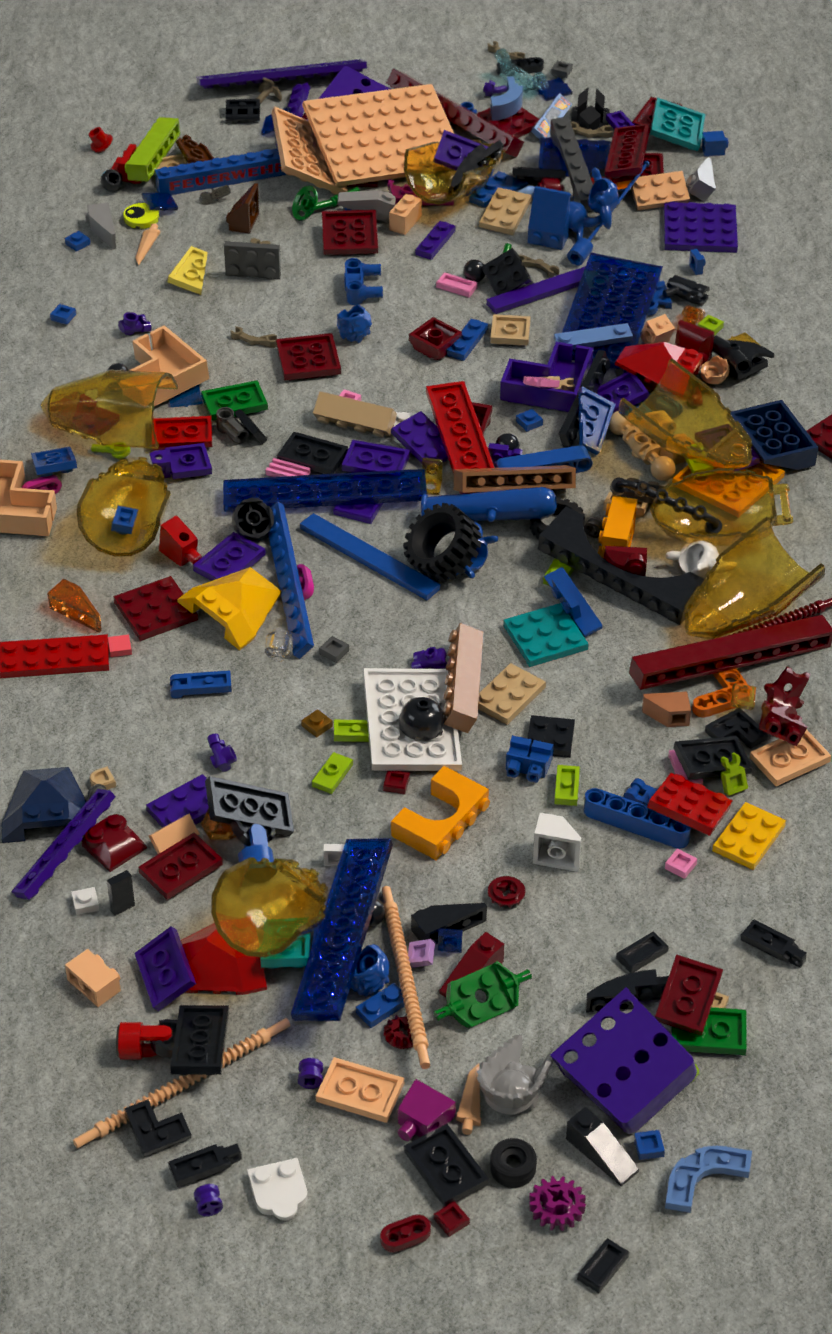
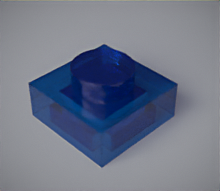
(450, 940)

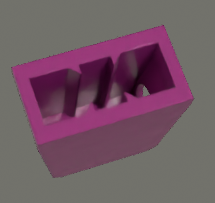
(423, 1111)

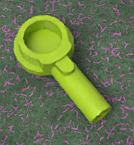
(116, 451)

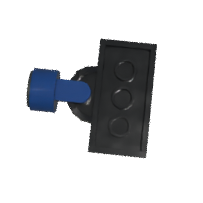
(252, 813)

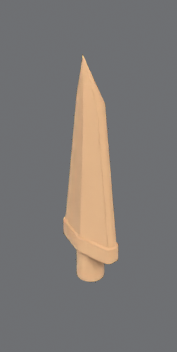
(147, 241)
(470, 1103)

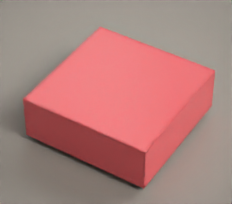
(119, 645)

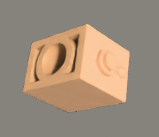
(657, 330)

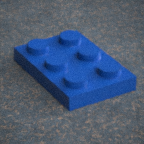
(53, 461)

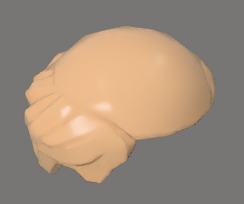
(715, 370)

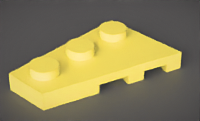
(190, 271)

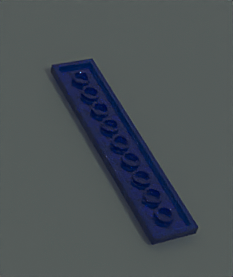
(328, 489)
(342, 930)

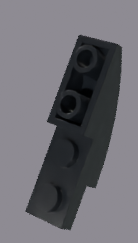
(475, 159)
(642, 984)

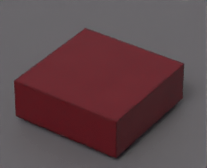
(396, 782)
(451, 1218)

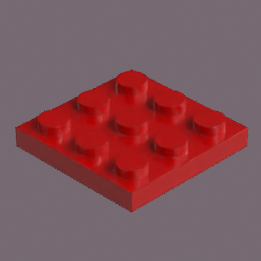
(690, 803)

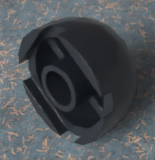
(252, 519)
(421, 719)

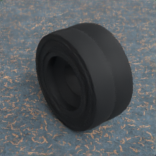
(513, 1149)

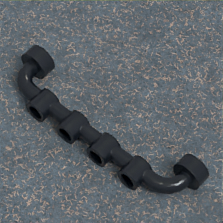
(712, 525)

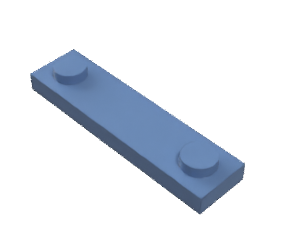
(596, 336)

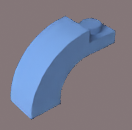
(508, 103)

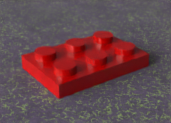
(183, 431)

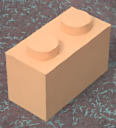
(405, 214)
(93, 977)

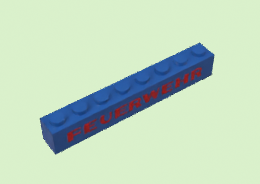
(219, 172)

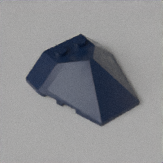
(42, 800)

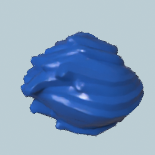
(354, 323)
(371, 971)

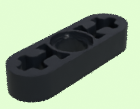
(529, 65)

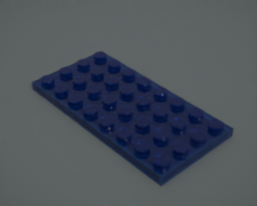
(613, 294)

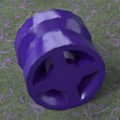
(310, 1073)
(208, 1200)

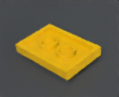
(749, 835)

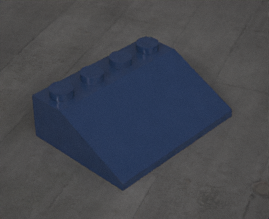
(777, 435)

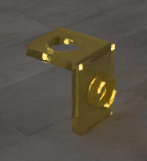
(433, 474)

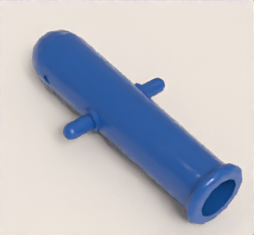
(500, 504)

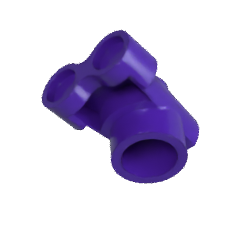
(134, 323)
(431, 658)
(222, 754)

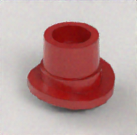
(100, 140)

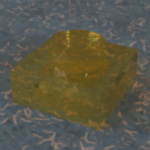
(743, 696)

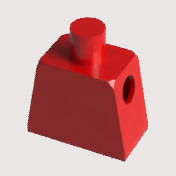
(178, 542)

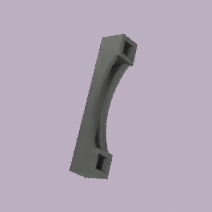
(565, 140)

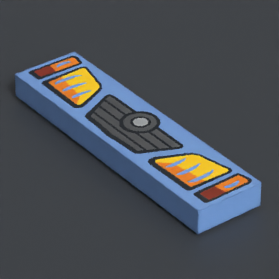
(556, 110)

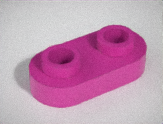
(44, 483)
(306, 581)

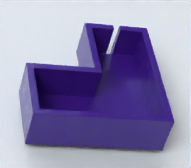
(560, 364)

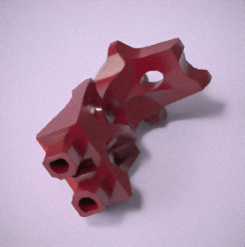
(779, 709)

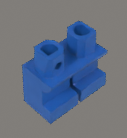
(528, 760)

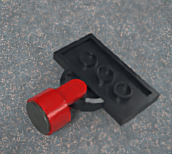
(192, 1041)

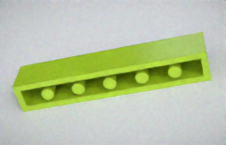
(152, 149)

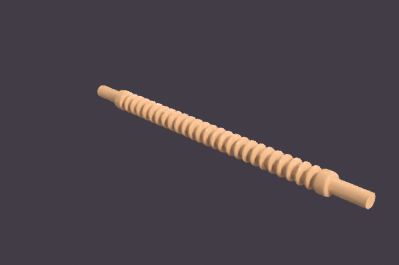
(405, 977)
(102, 1128)

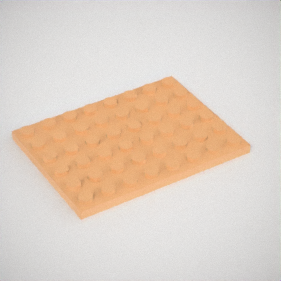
(370, 131)

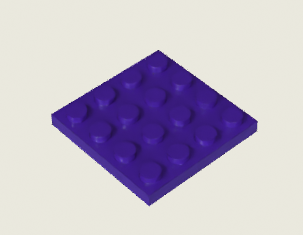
(700, 227)

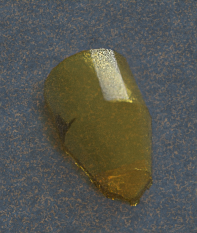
(432, 180)
(109, 407)
(690, 421)
(125, 485)
(747, 585)
(267, 905)

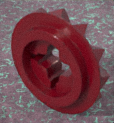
(500, 885)
(394, 1036)

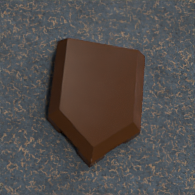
(192, 151)

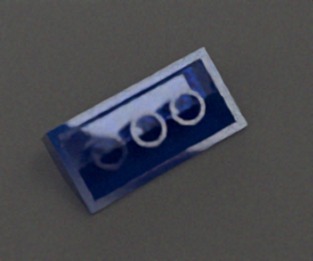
(594, 154)

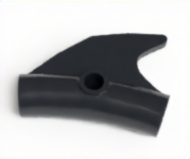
(739, 353)

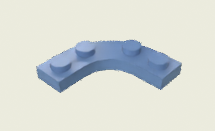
(700, 1164)

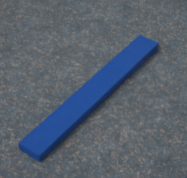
(370, 556)

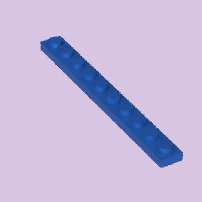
(289, 583)

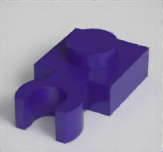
(500, 451)

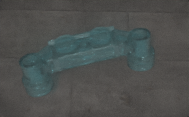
(508, 69)

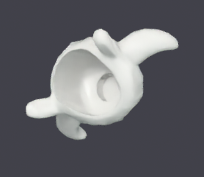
(695, 557)

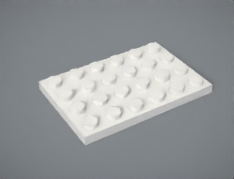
(390, 749)

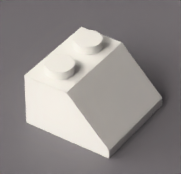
(556, 843)

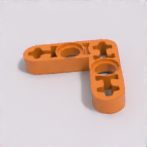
(707, 704)

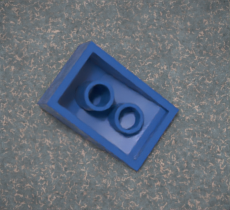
(549, 218)

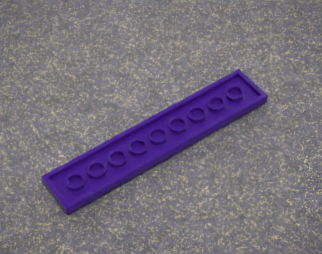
(275, 74)

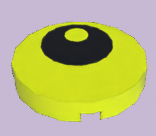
(140, 215)

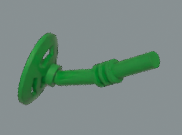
(309, 203)

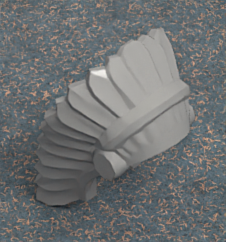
(507, 1083)

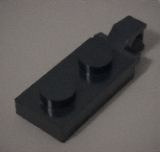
(773, 943)
(203, 1163)

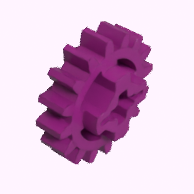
(557, 1203)

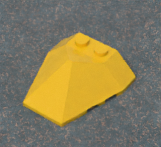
(236, 602)

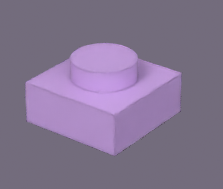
(421, 953)

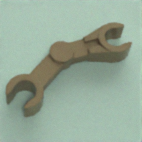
(514, 55)
(604, 131)
(539, 263)
(267, 340)

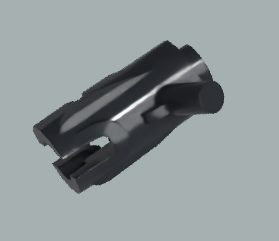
(687, 290)

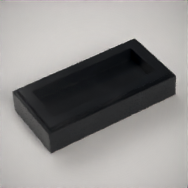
(250, 425)
(120, 893)
(642, 952)
(603, 1265)

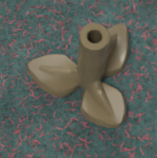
(267, 88)

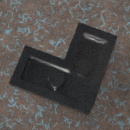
(737, 724)
(155, 1134)

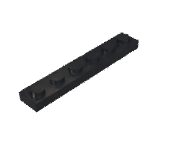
(592, 381)

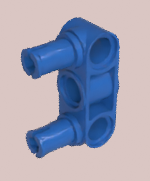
(354, 283)

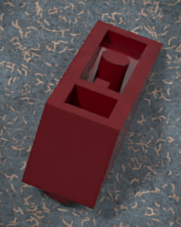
(480, 954)

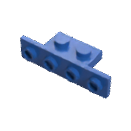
(573, 602)

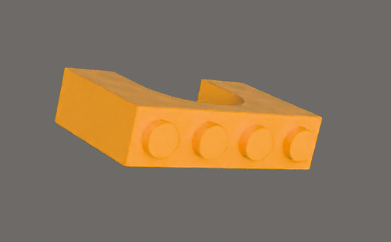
(436, 836)

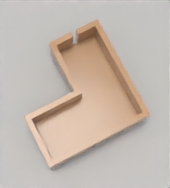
(170, 356)
(23, 509)

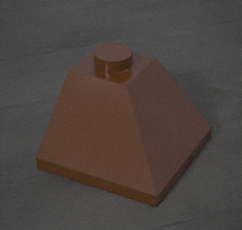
(244, 211)

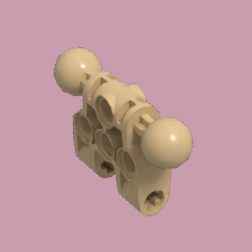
(660, 461)

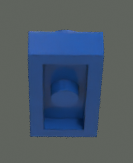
(124, 520)
(381, 1005)

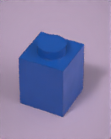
(714, 143)

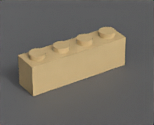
(355, 414)

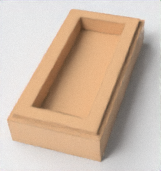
(173, 833)

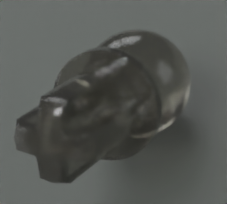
(207, 198)

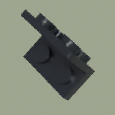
(506, 272)

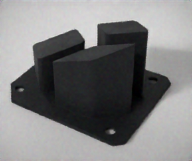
(590, 116)

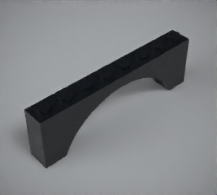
(567, 542)

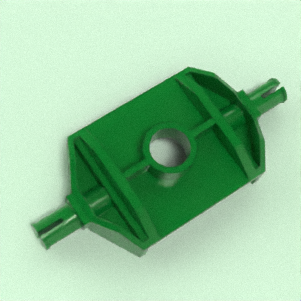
(500, 989)

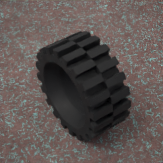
(427, 534)

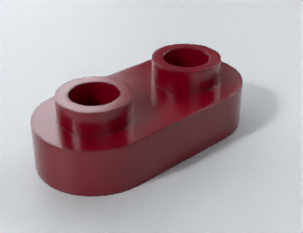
(404, 1233)

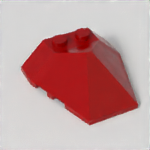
(653, 358)
(221, 967)

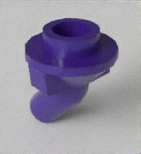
(489, 88)

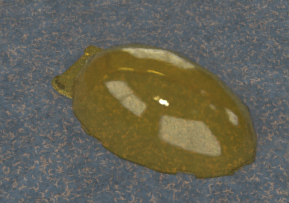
(732, 496)

